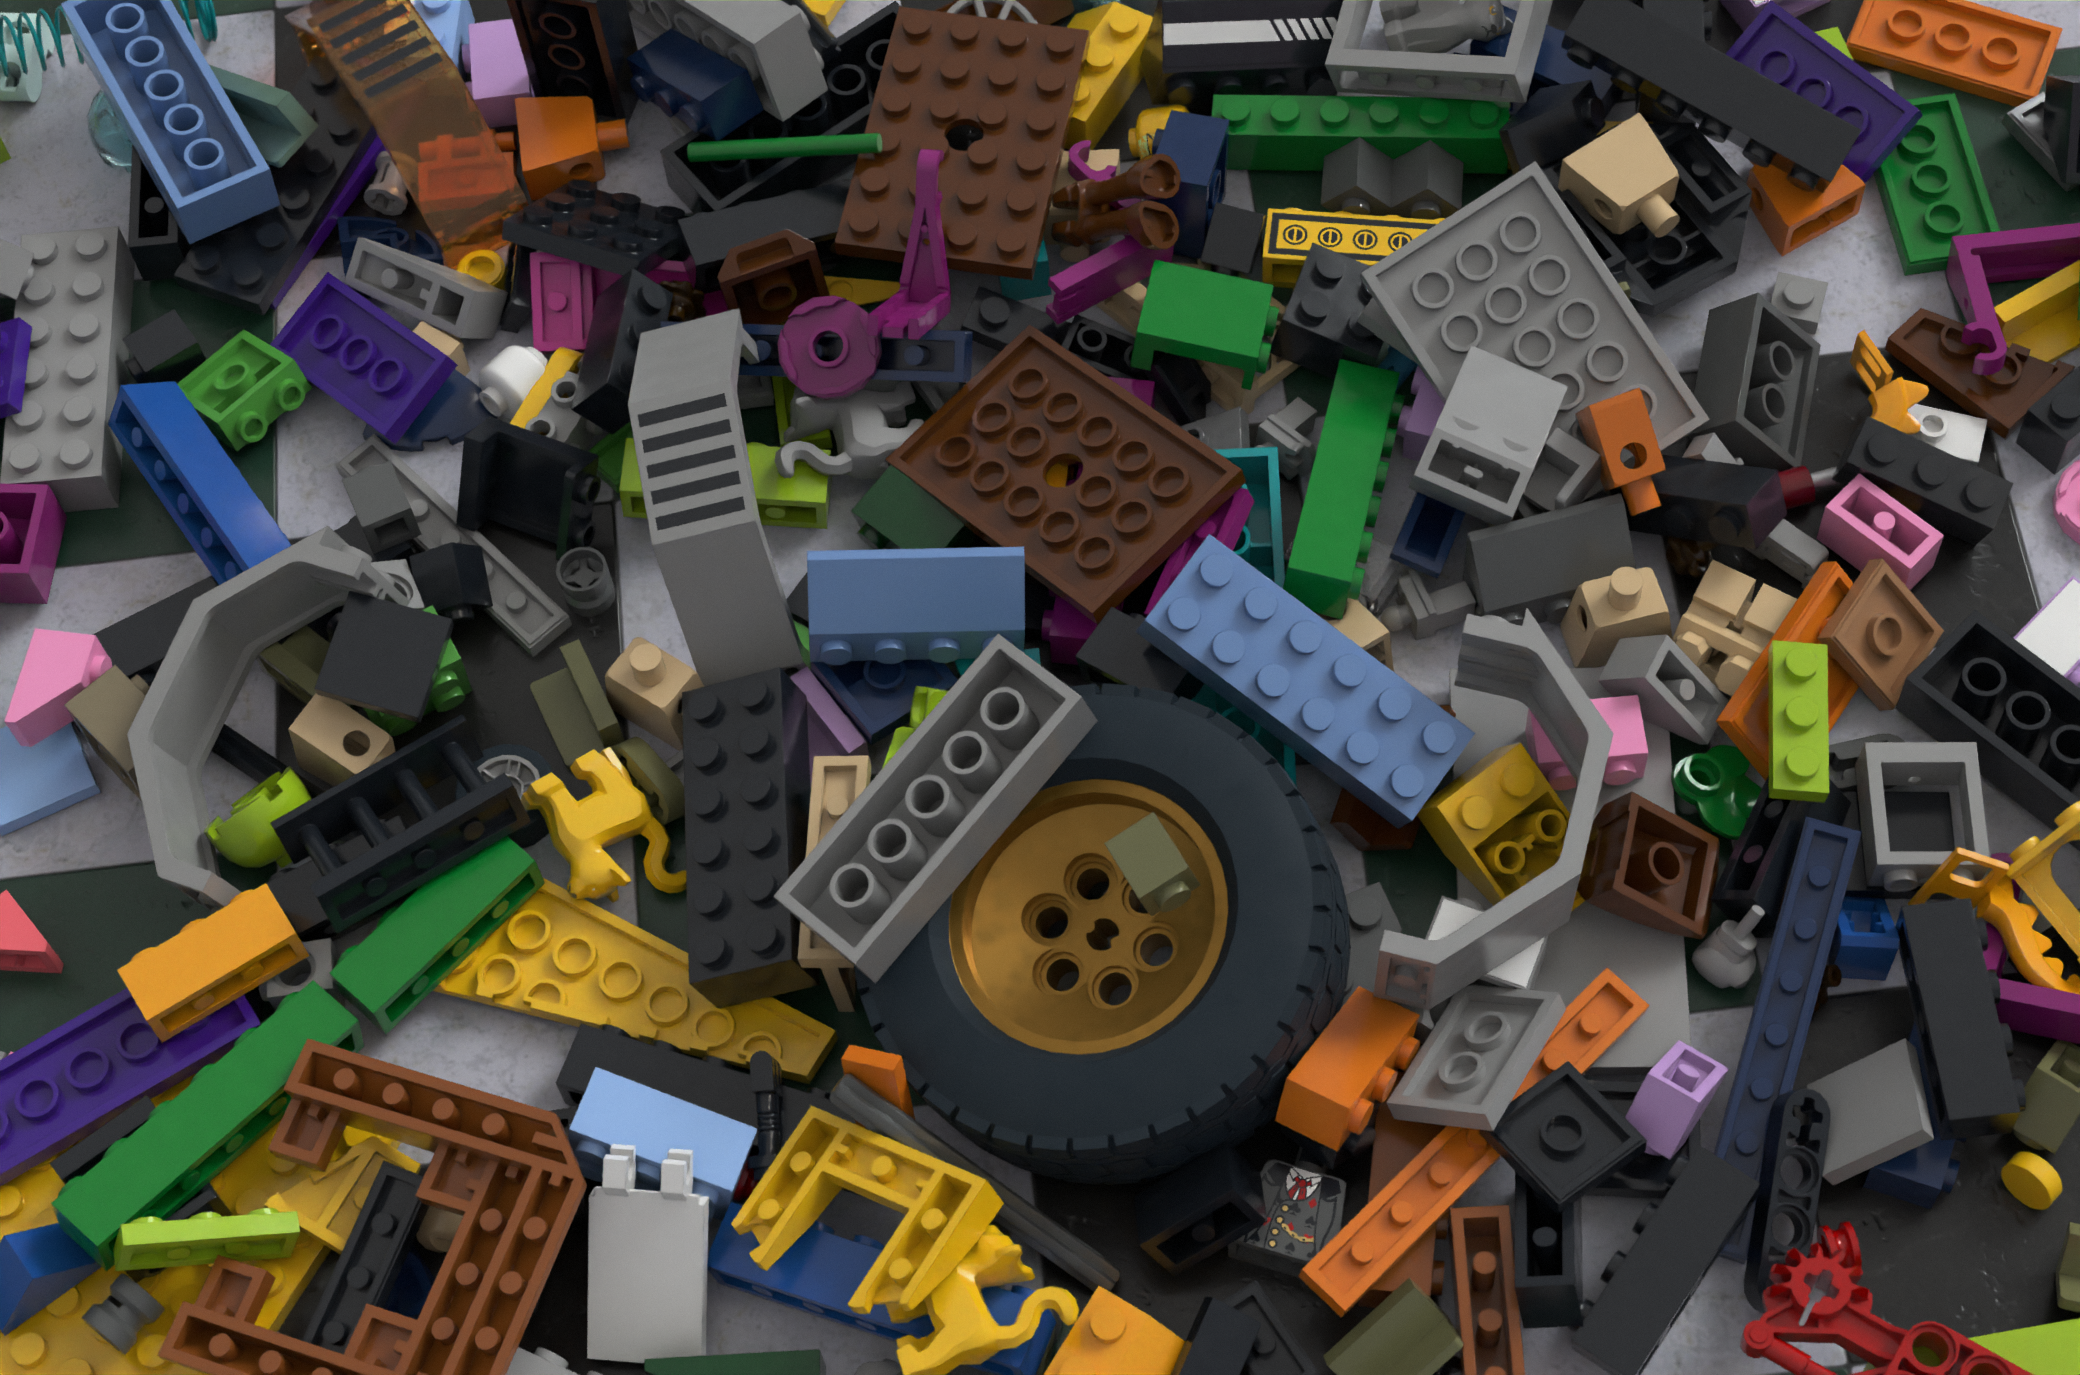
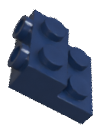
(880, 694)

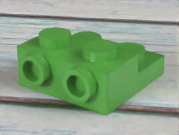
(244, 389)

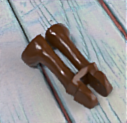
(1146, 221)

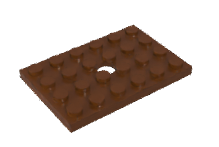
(980, 72)
(1041, 406)

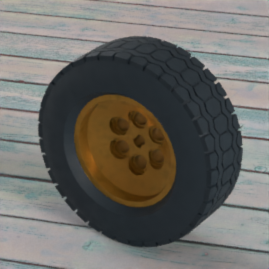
(1202, 1039)

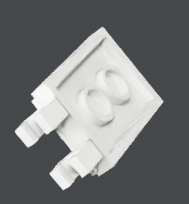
(647, 1262)

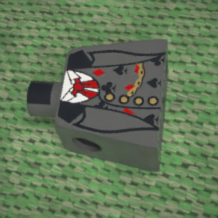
(1301, 1212)

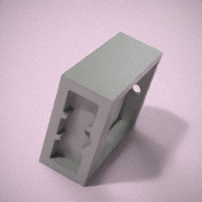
(1917, 765)

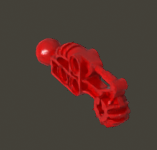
(1846, 1320)

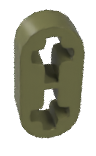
(653, 778)

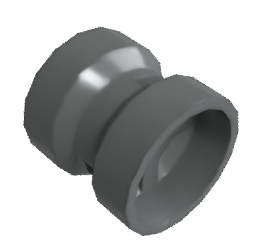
(585, 581)
(123, 1313)

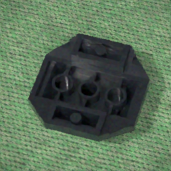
(1698, 249)

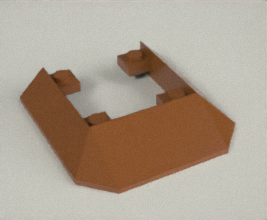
(491, 1163)

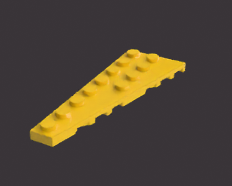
(594, 969)

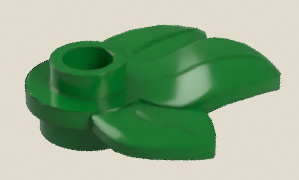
(1717, 788)

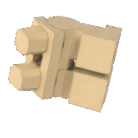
(1727, 631)

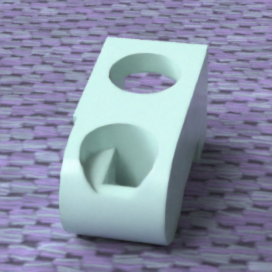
(18, 85)

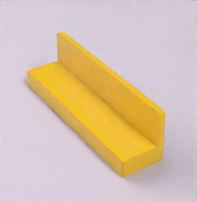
(2044, 316)

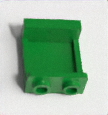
(1205, 319)

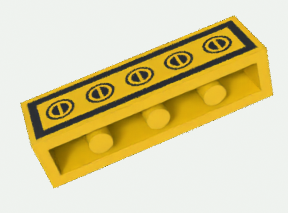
(1357, 236)

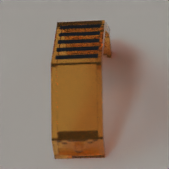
(420, 116)

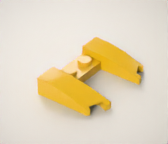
(941, 1205)

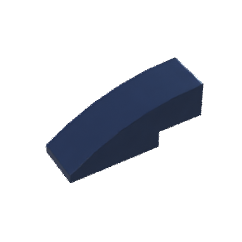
(1427, 535)

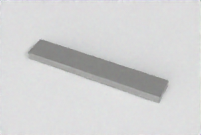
(517, 602)

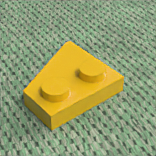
(333, 1199)

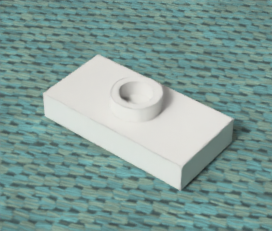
(1950, 431)

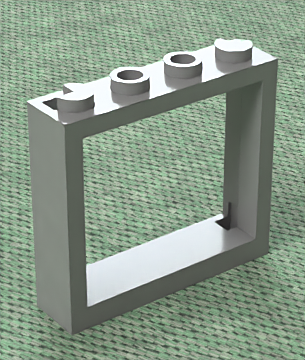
(1436, 73)

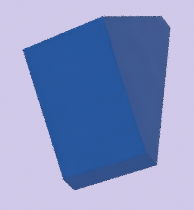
(1864, 939)
(37, 1270)

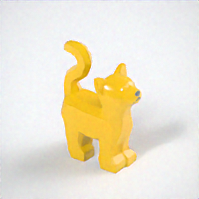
(598, 821)
(961, 1320)

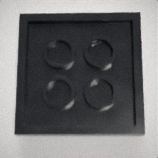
(597, 228)

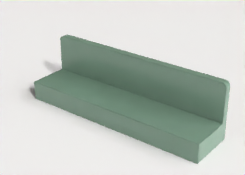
(269, 114)

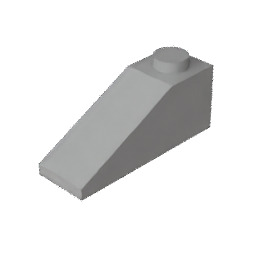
(426, 290)

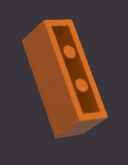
(1349, 1069)

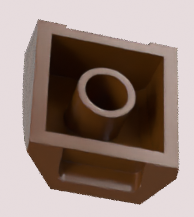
(771, 277)
(1650, 867)

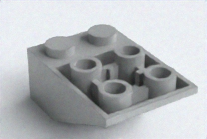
(1488, 437)

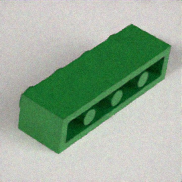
(434, 932)

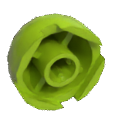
(248, 834)

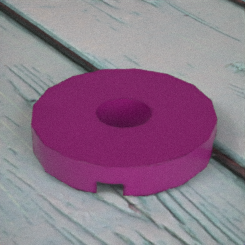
(799, 342)

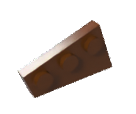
(1935, 352)

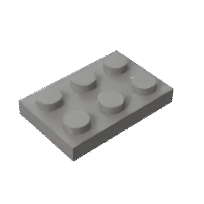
(1476, 1057)

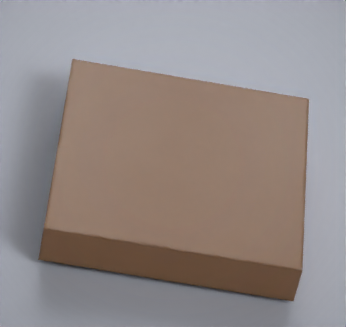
(1880, 633)

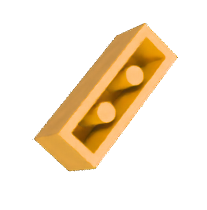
(212, 962)

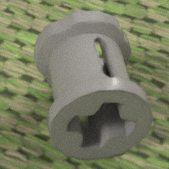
(386, 188)

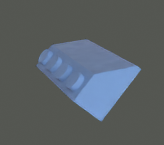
(913, 603)

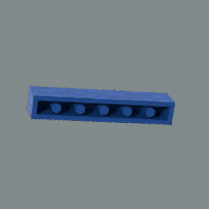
(195, 479)
(826, 1270)

